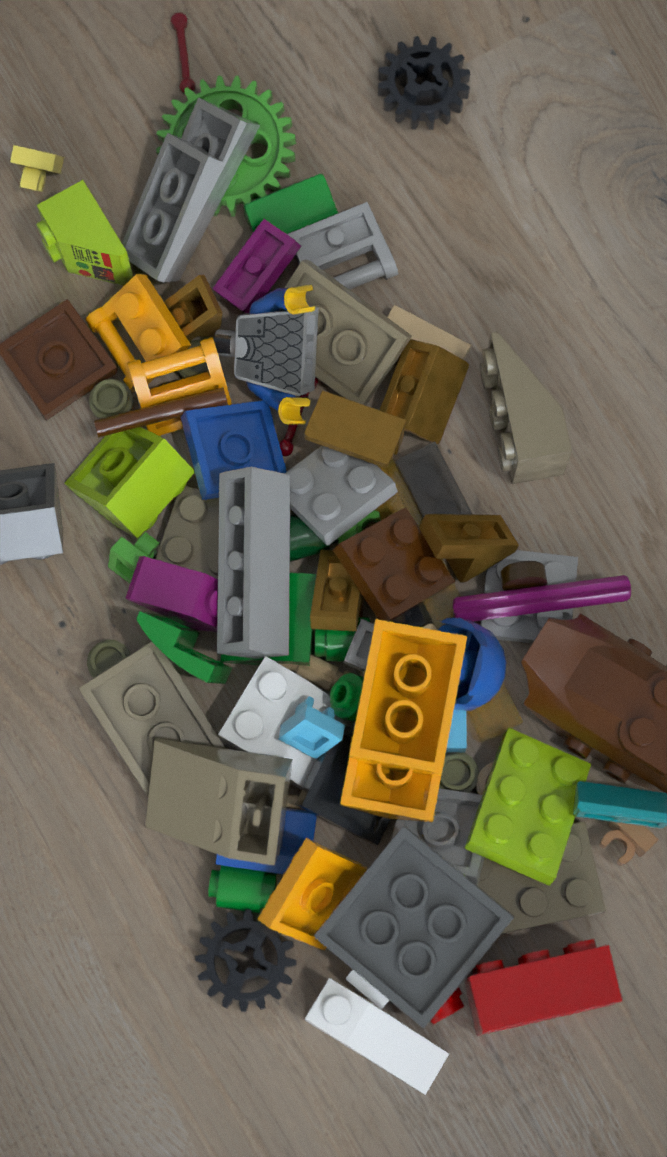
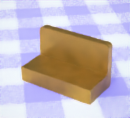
(425, 389)
(355, 429)

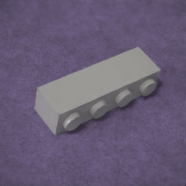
(253, 563)

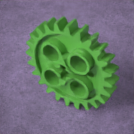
(255, 174)

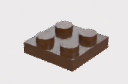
(56, 359)
(393, 566)

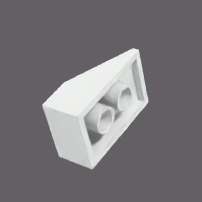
(264, 707)

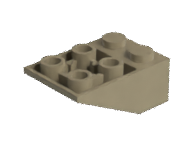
(528, 416)
(219, 799)

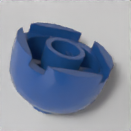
(482, 664)

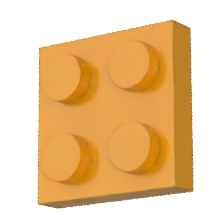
(310, 892)

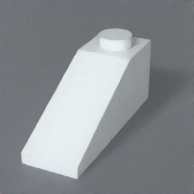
(376, 1036)

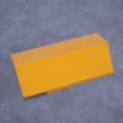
(403, 721)

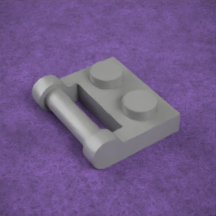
(345, 238)

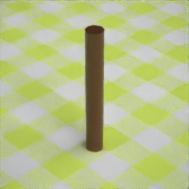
(159, 412)

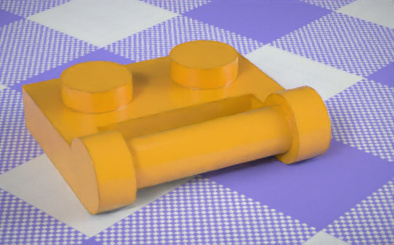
(144, 319)
(182, 388)

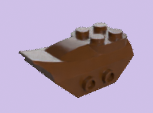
(601, 698)

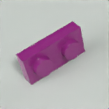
(256, 266)

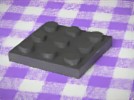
(414, 926)

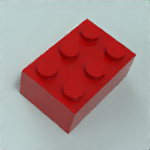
(542, 987)

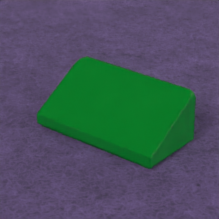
(293, 206)

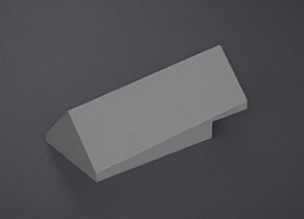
(186, 190)

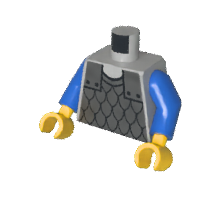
(276, 350)

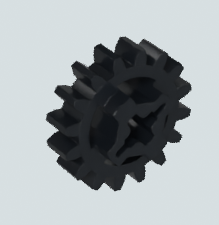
(425, 89)
(236, 981)

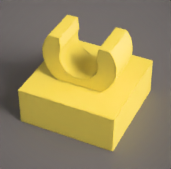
(36, 165)

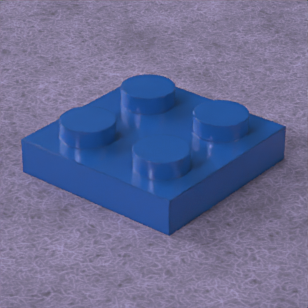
(230, 440)

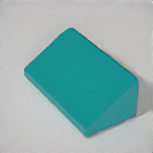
(620, 804)

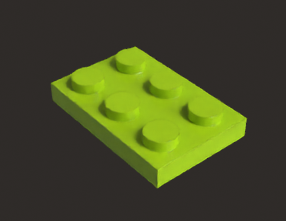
(527, 807)

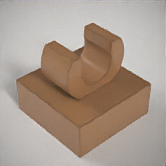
(634, 837)

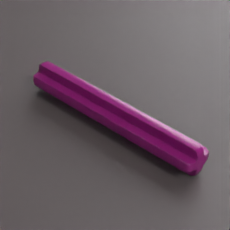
(542, 598)

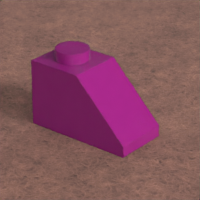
(176, 593)

